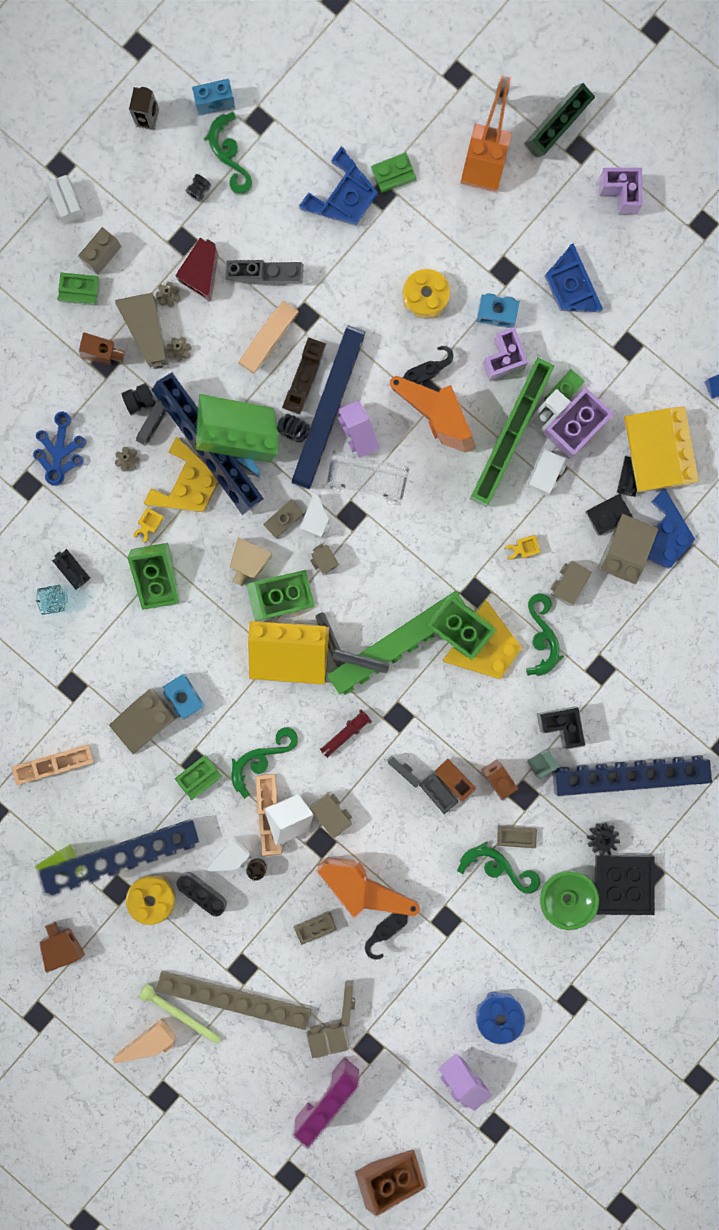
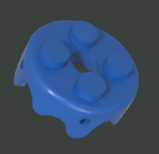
(495, 1005)

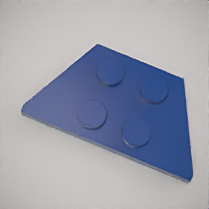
(572, 284)

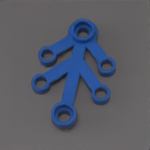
(59, 451)

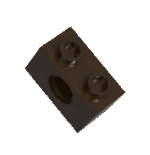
(144, 108)

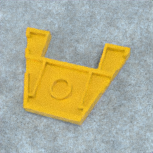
(192, 487)
(495, 654)

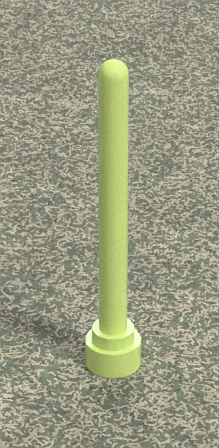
(149, 995)

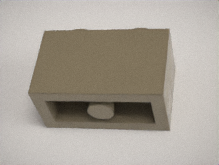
(99, 251)
(570, 583)
(331, 815)

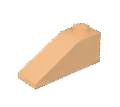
(149, 1043)

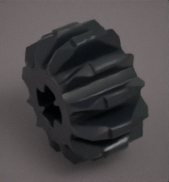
(293, 428)
(596, 836)

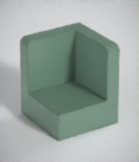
(542, 763)

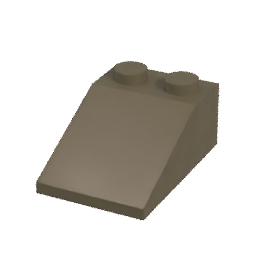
(628, 549)
(142, 720)

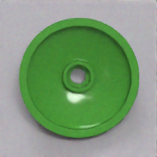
(577, 910)

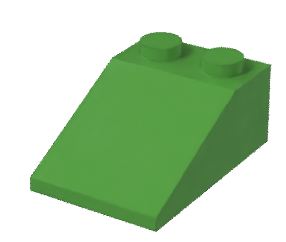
(154, 575)
(280, 595)
(461, 627)

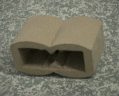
(328, 1039)

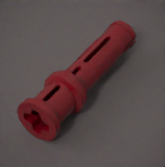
(353, 727)

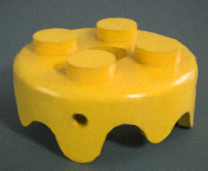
(426, 306)
(164, 899)

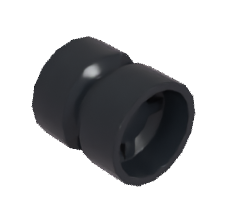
(138, 399)

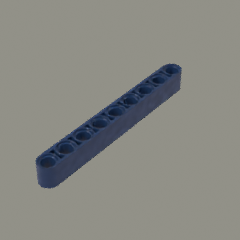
(328, 407)

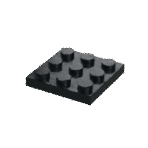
(625, 884)

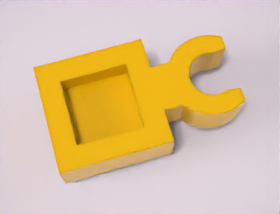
(149, 521)
(525, 547)

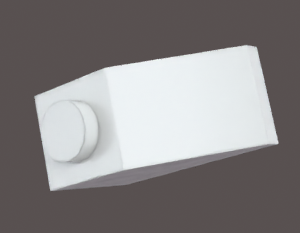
(548, 411)
(315, 519)
(231, 857)

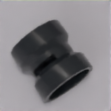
(198, 187)

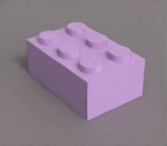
(578, 423)

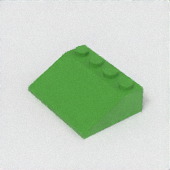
(236, 429)

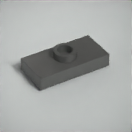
(404, 770)
(438, 793)

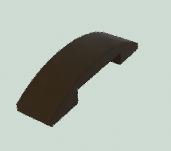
(304, 376)

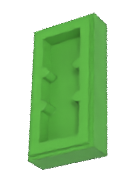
(568, 384)

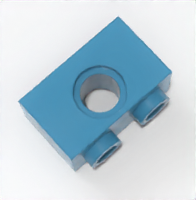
(213, 97)
(488, 316)
(193, 701)

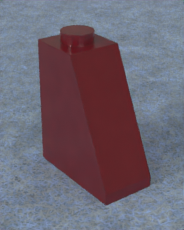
(200, 269)

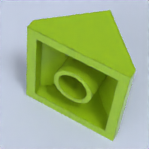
(60, 856)

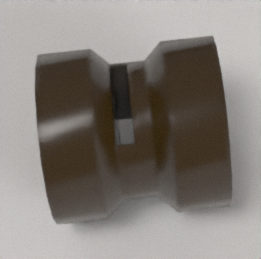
(253, 869)

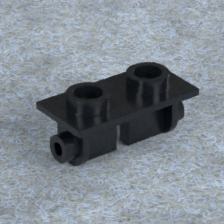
(627, 481)
(71, 569)

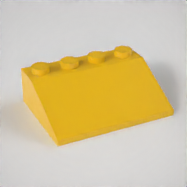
(661, 449)
(288, 652)

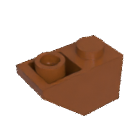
(455, 780)

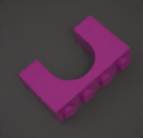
(313, 1120)

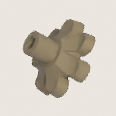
(167, 294)
(178, 352)
(129, 461)

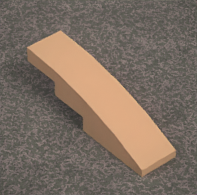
(268, 337)
(52, 764)
(266, 797)

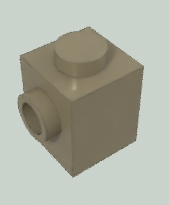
(323, 559)

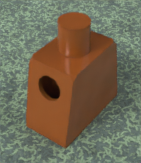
(91, 349)
(499, 779)
(59, 948)

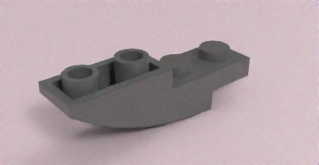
(264, 273)

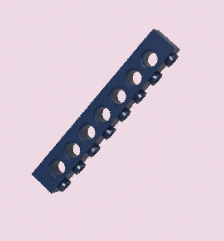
(223, 467)
(700, 775)
(48, 875)

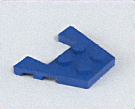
(349, 198)
(672, 534)

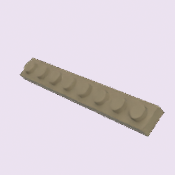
(233, 1000)

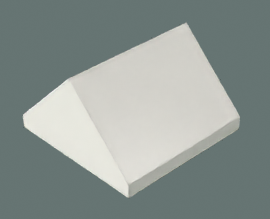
(289, 818)

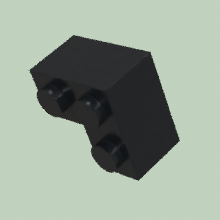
(565, 721)

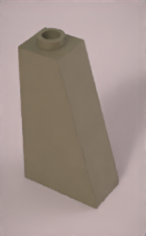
(144, 323)

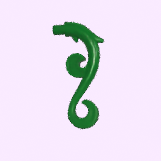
(225, 156)
(537, 641)
(237, 766)
(503, 864)

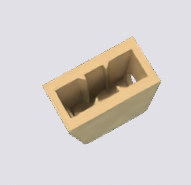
(248, 561)

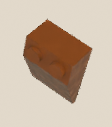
(389, 1181)

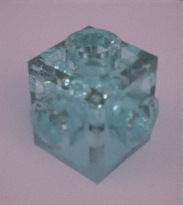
(51, 599)

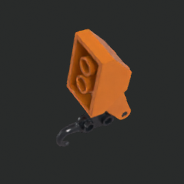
(438, 407)
(358, 892)

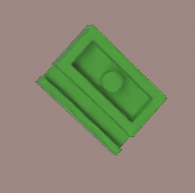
(393, 172)
(78, 288)
(198, 777)

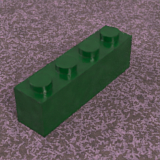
(559, 120)

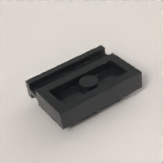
(607, 514)

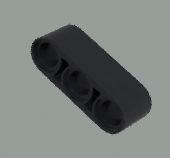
(204, 903)

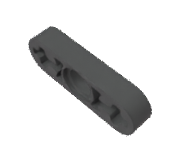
(151, 424)

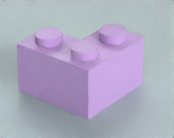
(625, 184)
(510, 355)
(359, 429)
(464, 1084)

